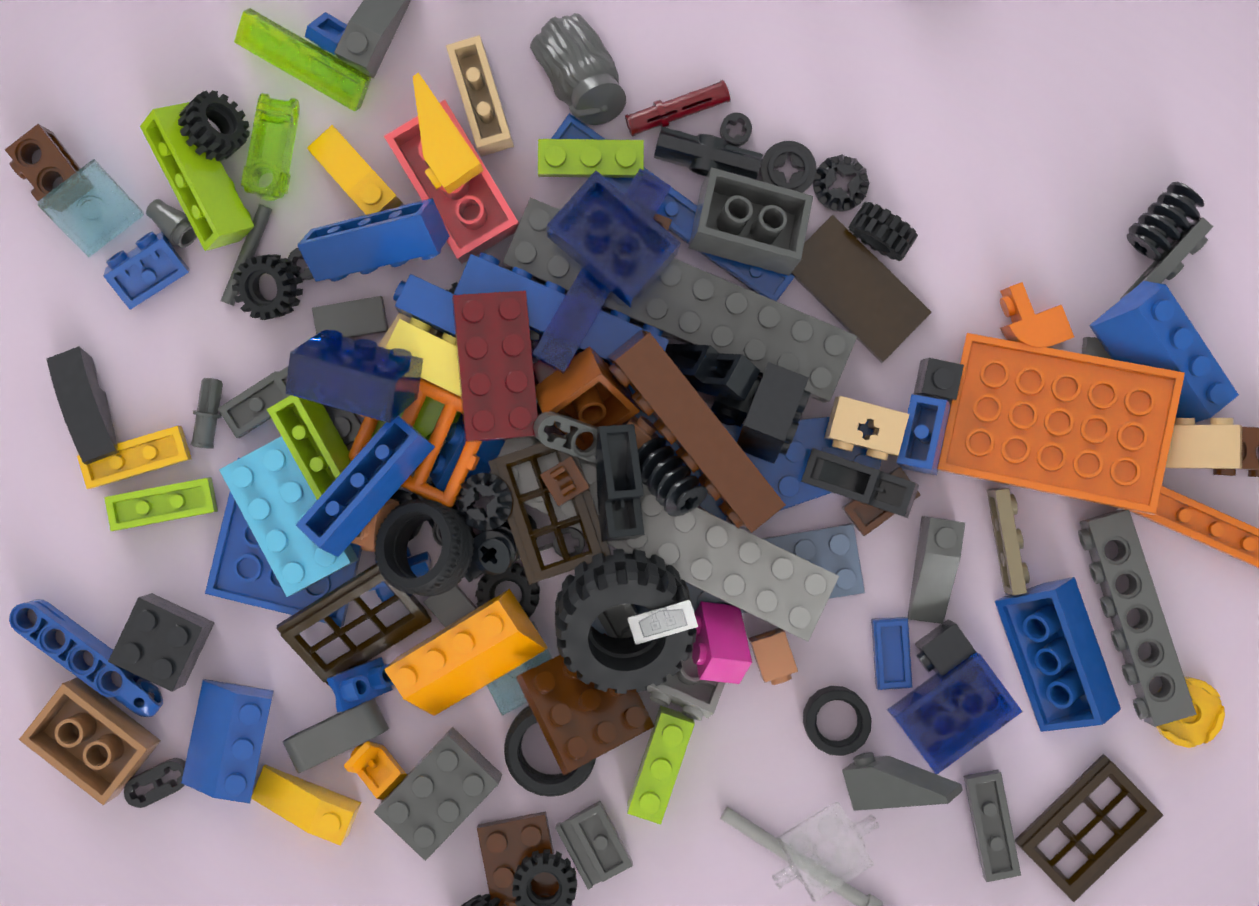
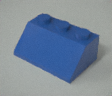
(227, 740)

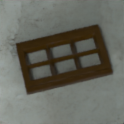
(521, 526)
(335, 600)
(1112, 850)

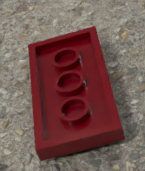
(495, 365)

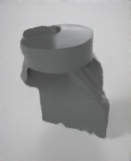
(579, 69)

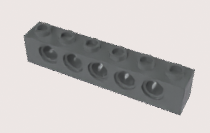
(1173, 699)

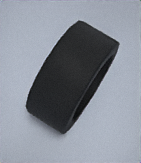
(860, 733)

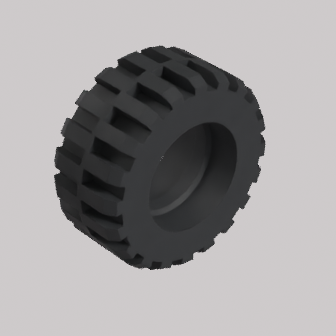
(608, 583)

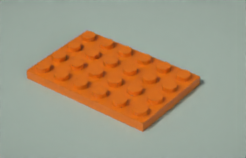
(1062, 423)

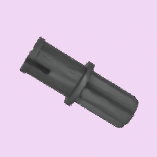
(207, 413)

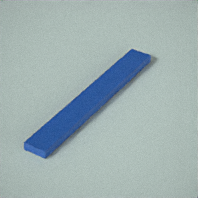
(682, 214)

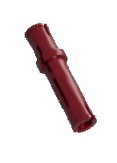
(662, 113)

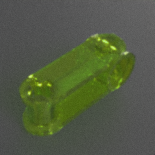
(271, 146)

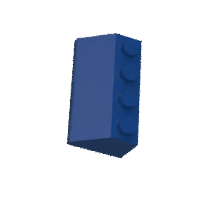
(1155, 332)
(1058, 656)

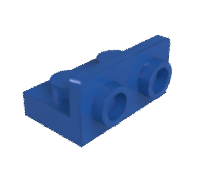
(144, 269)

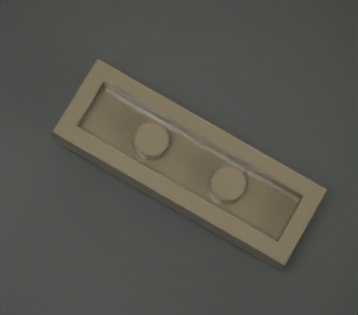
(1008, 541)

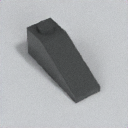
(370, 34)
(935, 568)
(893, 783)

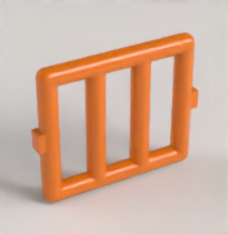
(417, 483)

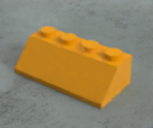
(466, 655)

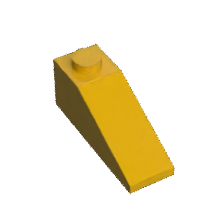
(443, 146)
(352, 172)
(306, 804)

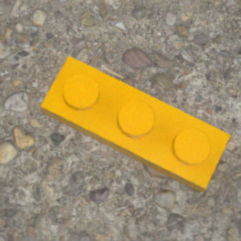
(138, 457)

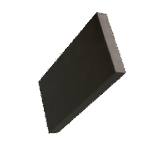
(858, 289)

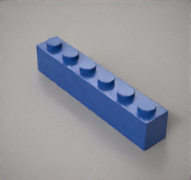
(543, 301)

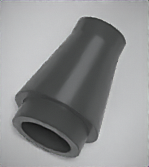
(171, 223)

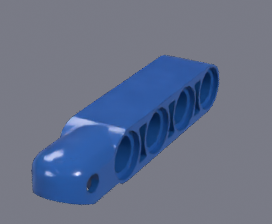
(134, 689)

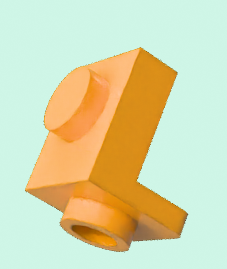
(376, 768)

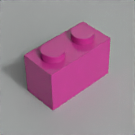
(720, 643)

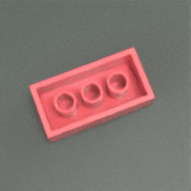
(474, 212)

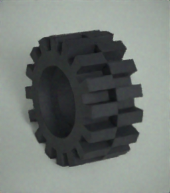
(202, 134)
(883, 231)
(250, 292)
(515, 574)
(544, 863)

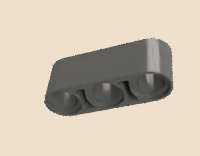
(335, 735)

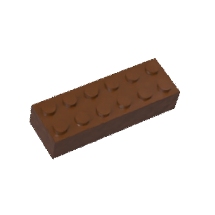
(697, 431)

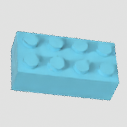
(273, 501)

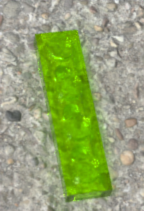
(302, 59)

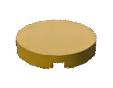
(1200, 727)

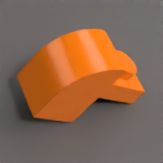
(1032, 329)

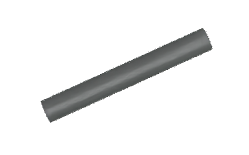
(248, 250)

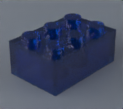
(613, 238)
(354, 375)
(954, 712)

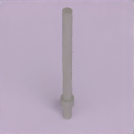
(772, 844)

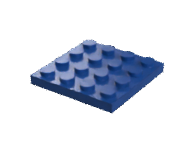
(245, 576)

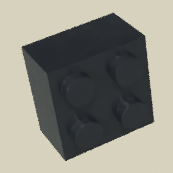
(774, 413)
(161, 642)

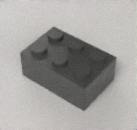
(751, 221)
(438, 793)

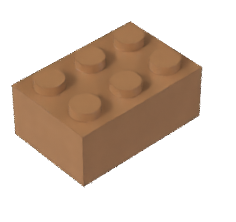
(89, 740)

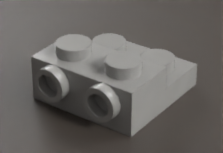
(686, 690)

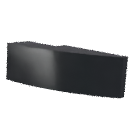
(714, 372)
(83, 404)
(618, 483)
(860, 483)

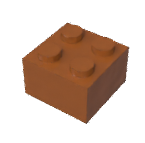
(587, 394)

